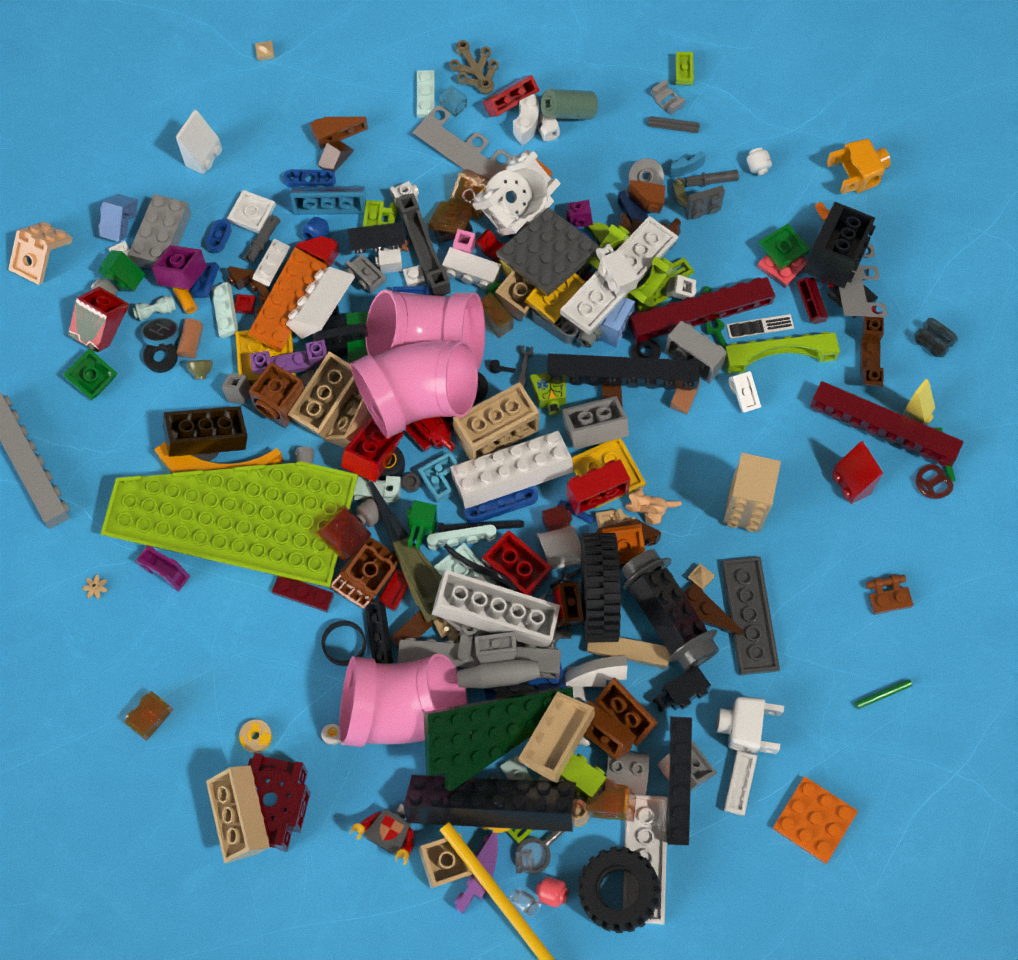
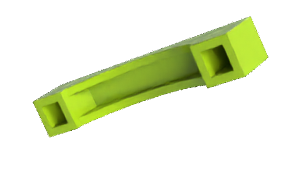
(819, 346)

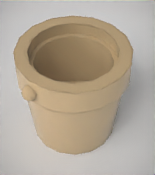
(581, 815)

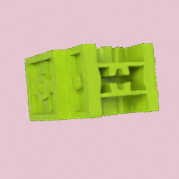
(660, 272)

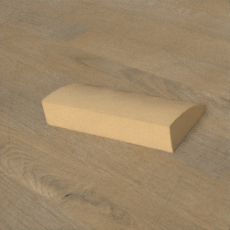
(557, 736)

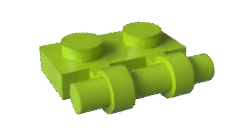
(375, 211)

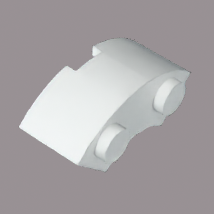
(526, 124)

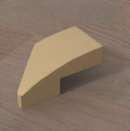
(611, 517)

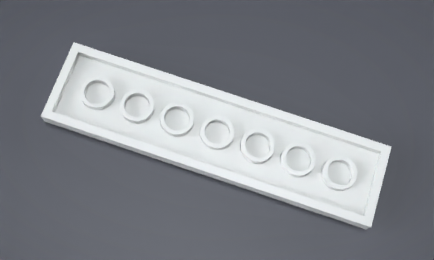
(595, 299)

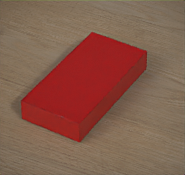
(395, 590)

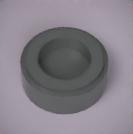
(410, 482)

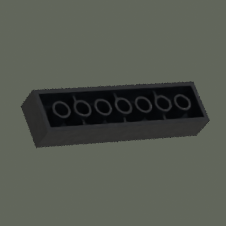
(492, 803)

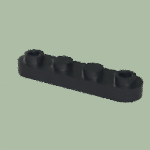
(378, 632)

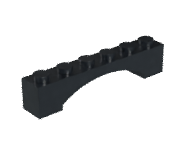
(679, 781)

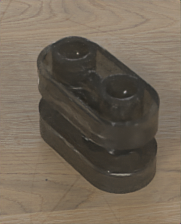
(935, 337)

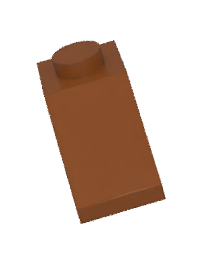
(647, 195)

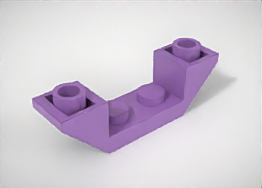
(291, 362)

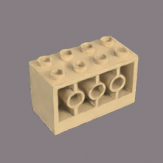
(497, 422)
(751, 492)

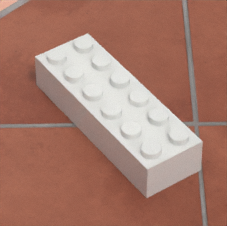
(512, 469)
(495, 609)

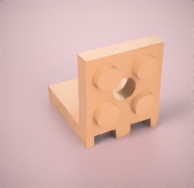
(36, 243)

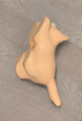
(651, 506)

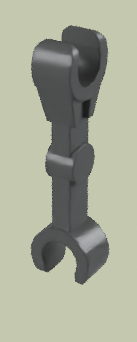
(522, 377)

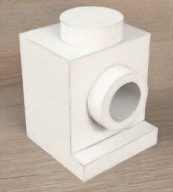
(402, 190)
(681, 287)

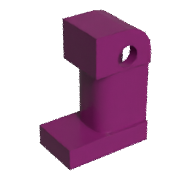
(167, 568)

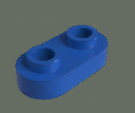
(218, 237)

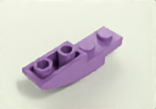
(488, 859)

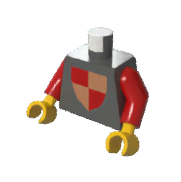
(388, 831)

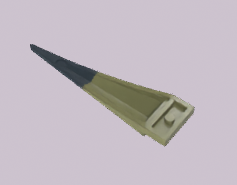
(418, 571)

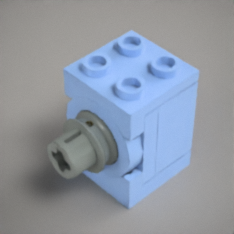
(611, 328)

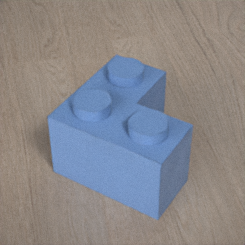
(115, 216)

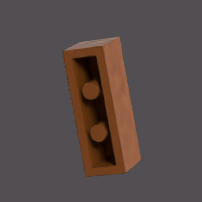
(609, 734)

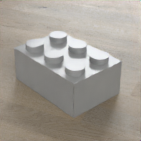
(688, 344)
(595, 422)

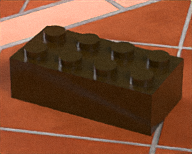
(204, 431)

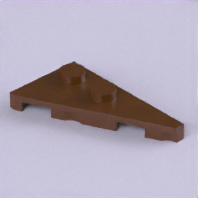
(709, 612)

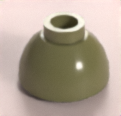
(199, 368)

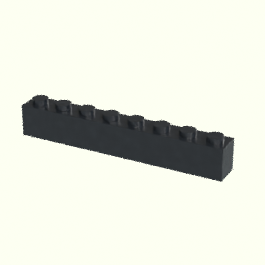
(622, 371)

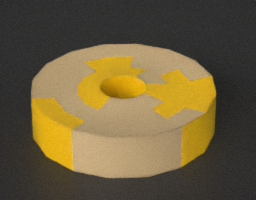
(259, 744)

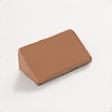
(683, 399)

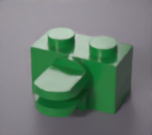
(121, 271)
(421, 522)

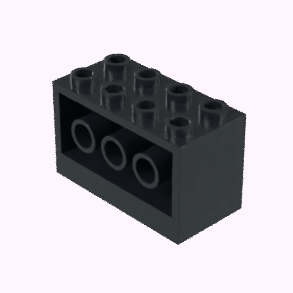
(840, 245)

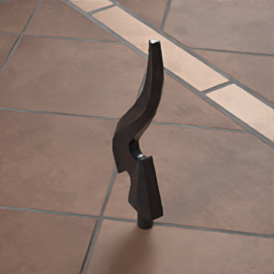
(499, 577)

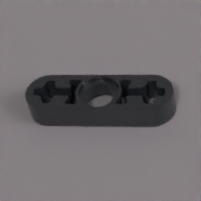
(342, 334)

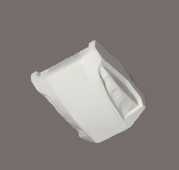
(561, 547)

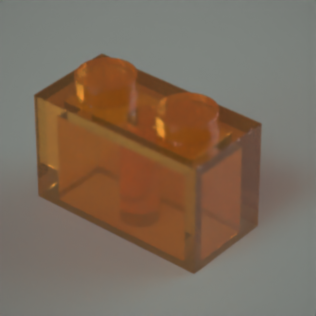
(496, 316)
(148, 715)

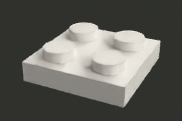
(251, 211)

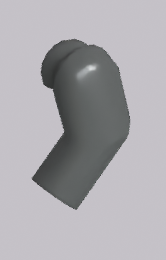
(560, 634)

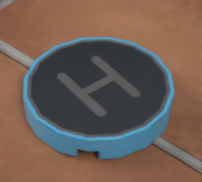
(160, 331)

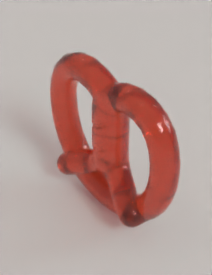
(933, 482)

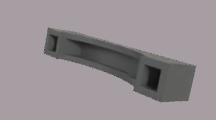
(426, 255)

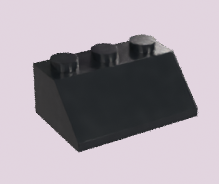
(376, 237)

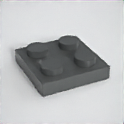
(704, 202)

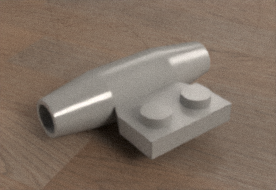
(497, 664)

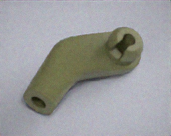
(679, 192)

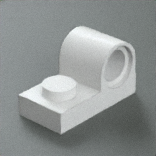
(745, 389)

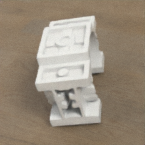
(536, 197)

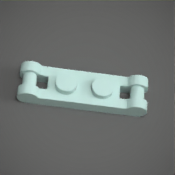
(468, 535)

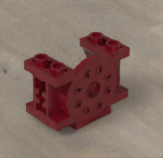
(293, 777)

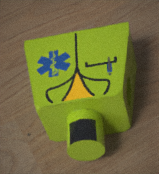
(548, 394)

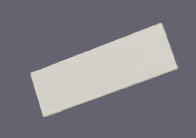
(649, 838)

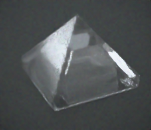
(524, 861)

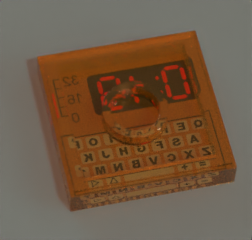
(451, 217)

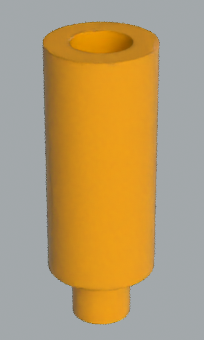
(185, 300)

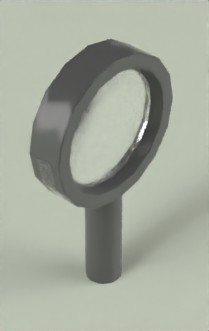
(540, 850)

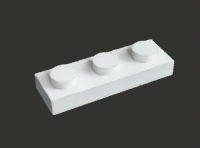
(271, 262)

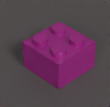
(179, 267)

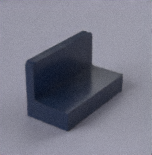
(631, 209)

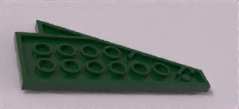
(476, 734)

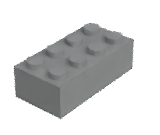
(160, 227)

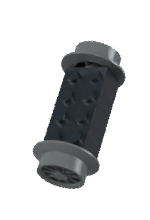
(669, 610)

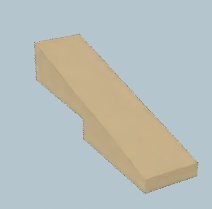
(635, 651)

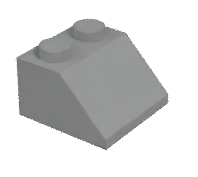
(700, 767)

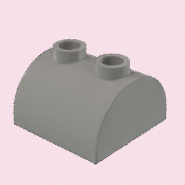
(628, 770)

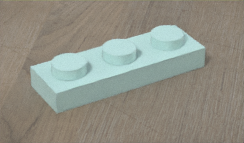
(425, 93)
(224, 310)

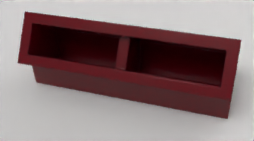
(812, 300)

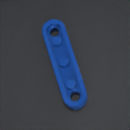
(501, 505)

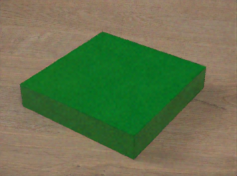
(784, 246)

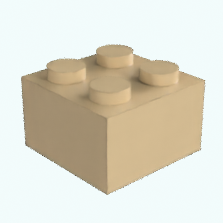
(442, 863)

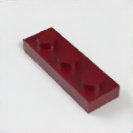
(303, 593)

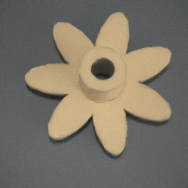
(98, 587)

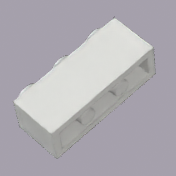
(471, 268)

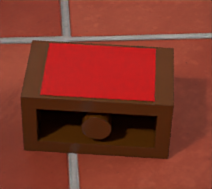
(569, 599)

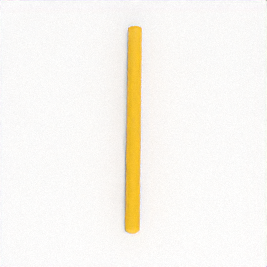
(495, 893)

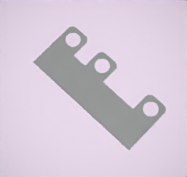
(461, 153)
(854, 297)

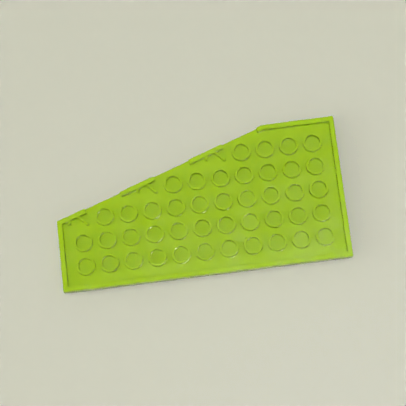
(237, 516)

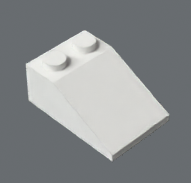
(198, 143)

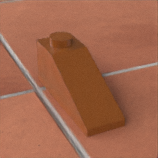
(336, 128)

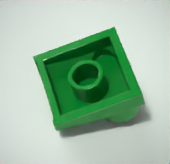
(90, 374)

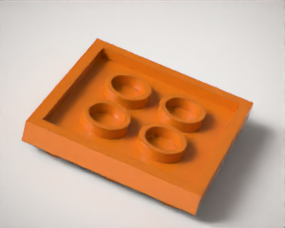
(815, 820)

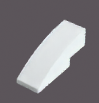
(597, 672)

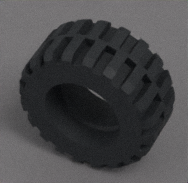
(640, 910)

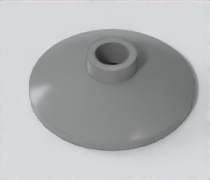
(649, 166)

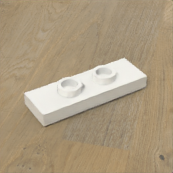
(740, 783)

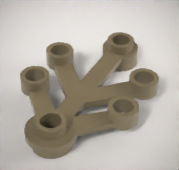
(475, 69)

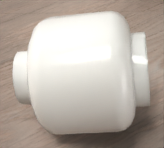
(759, 161)

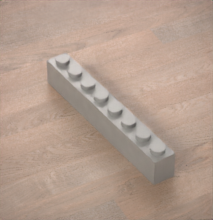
(30, 466)
(412, 650)

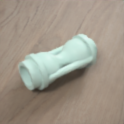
(163, 305)

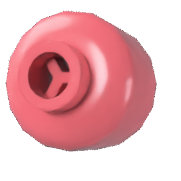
(552, 892)

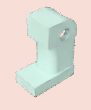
(388, 489)

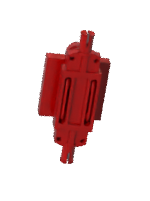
(431, 432)

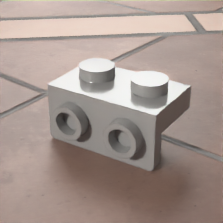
(365, 273)

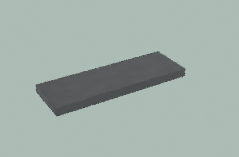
(751, 612)

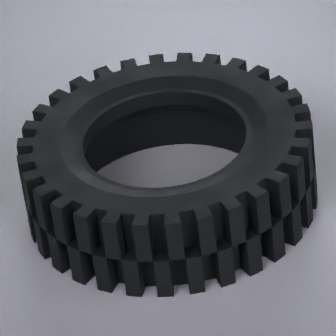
(600, 587)

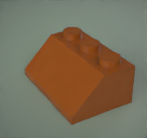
(626, 710)

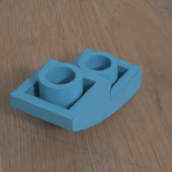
(683, 166)

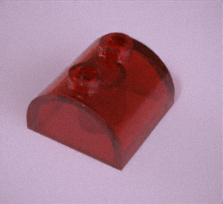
(344, 533)

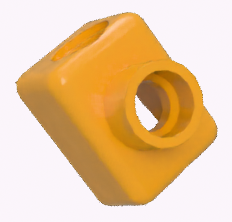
(862, 163)

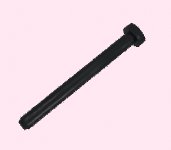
(499, 525)

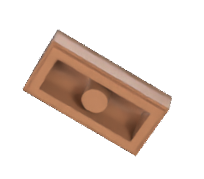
(190, 338)

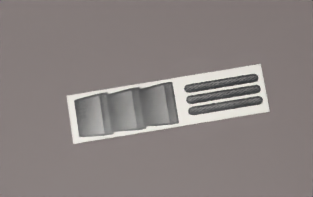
(760, 326)

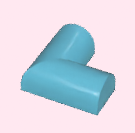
(434, 476)

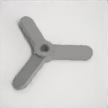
(467, 635)

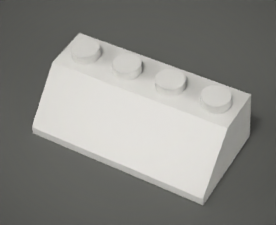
(319, 301)

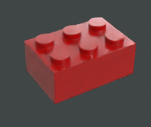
(598, 486)
(518, 563)

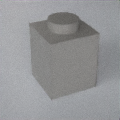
(236, 388)

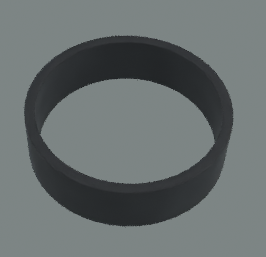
(332, 627)

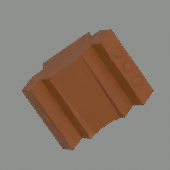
(365, 573)

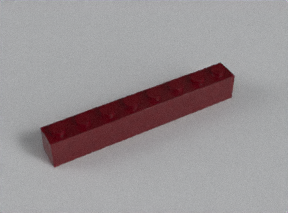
(701, 309)
(886, 424)

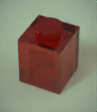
(556, 518)

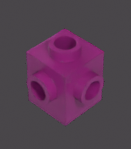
(579, 213)

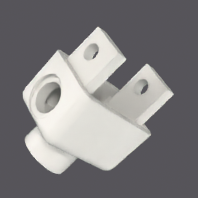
(745, 725)

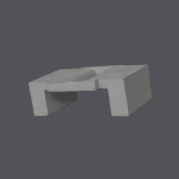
(661, 92)

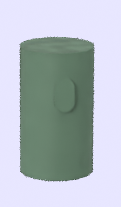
(569, 104)

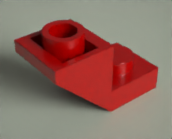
(489, 245)

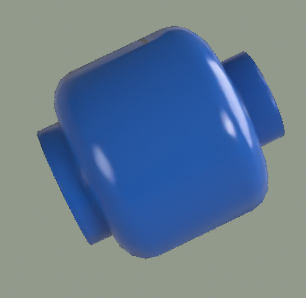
(315, 228)

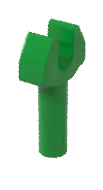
(717, 332)

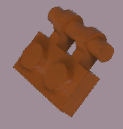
(890, 600)

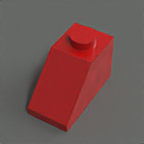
(320, 248)

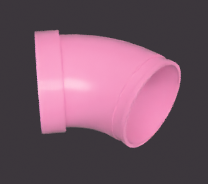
(413, 318)
(417, 383)
(389, 699)

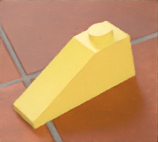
(921, 404)

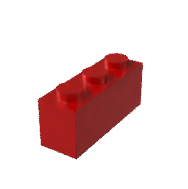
(510, 95)

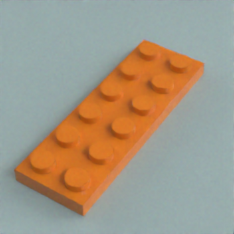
(289, 288)

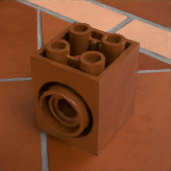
(276, 393)

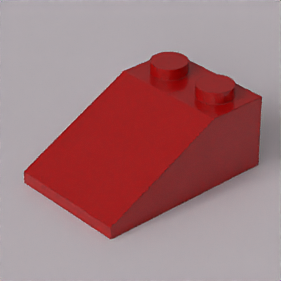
(370, 451)
(857, 473)

